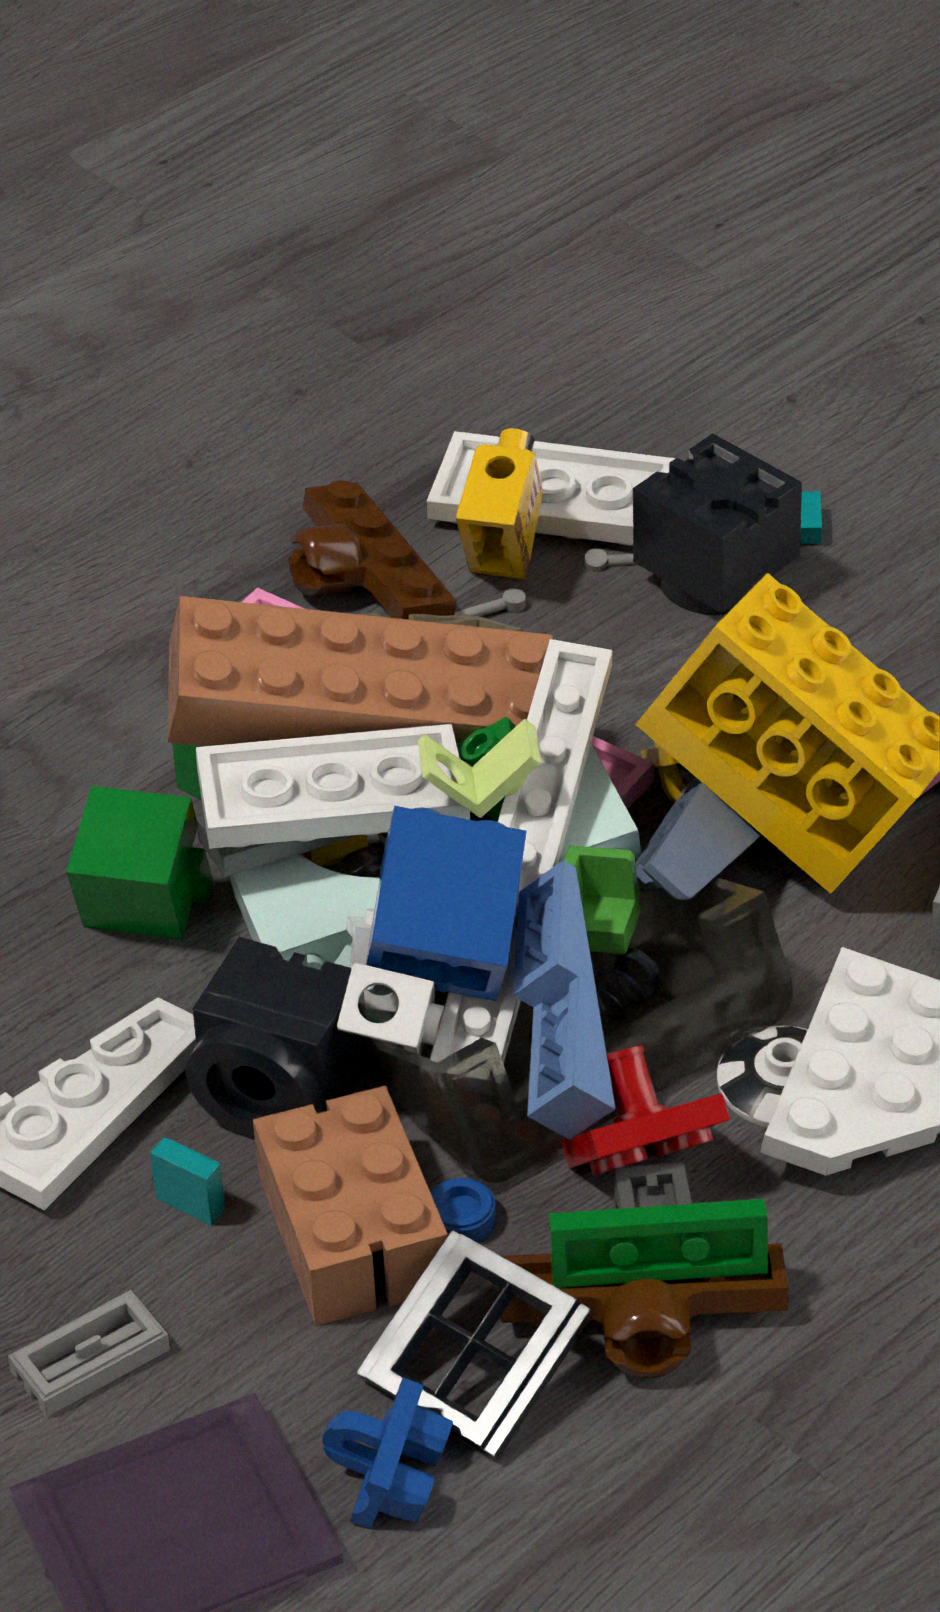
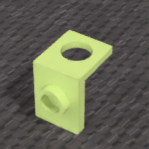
(492, 777)

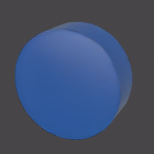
(466, 1207)

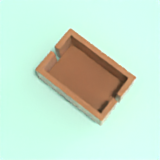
(345, 1190)

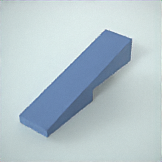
(555, 976)

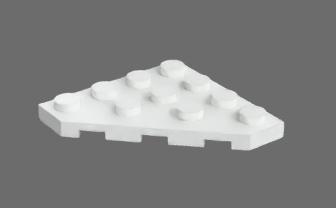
(863, 1069)

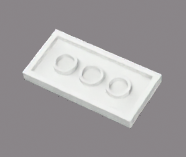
(583, 488)
(318, 785)

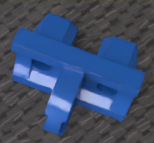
(404, 1430)

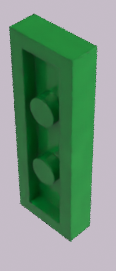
(659, 1243)

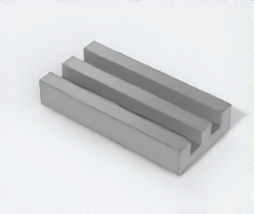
(95, 1359)

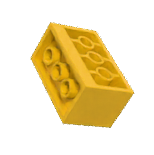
(797, 732)

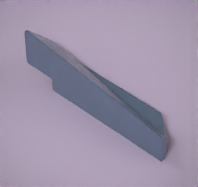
(693, 843)

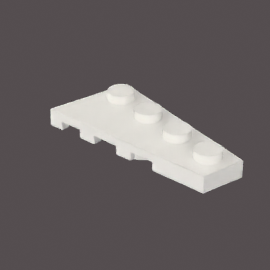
(88, 1101)

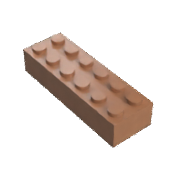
(308, 673)

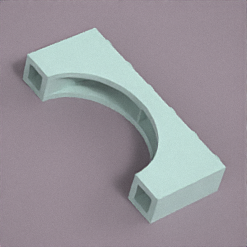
(307, 906)

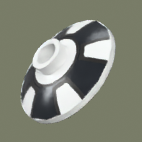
(757, 1071)

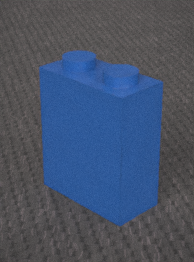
(447, 901)

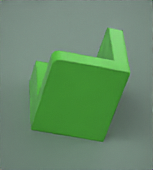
(607, 895)

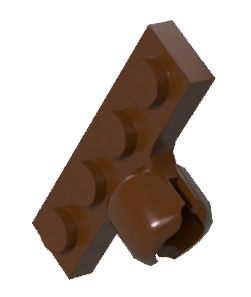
(364, 549)
(650, 1318)

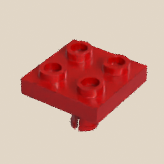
(642, 1120)

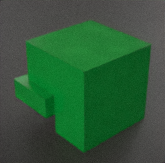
(138, 863)

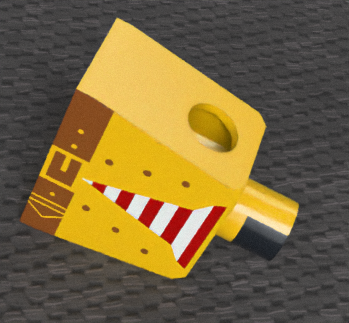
(501, 506)

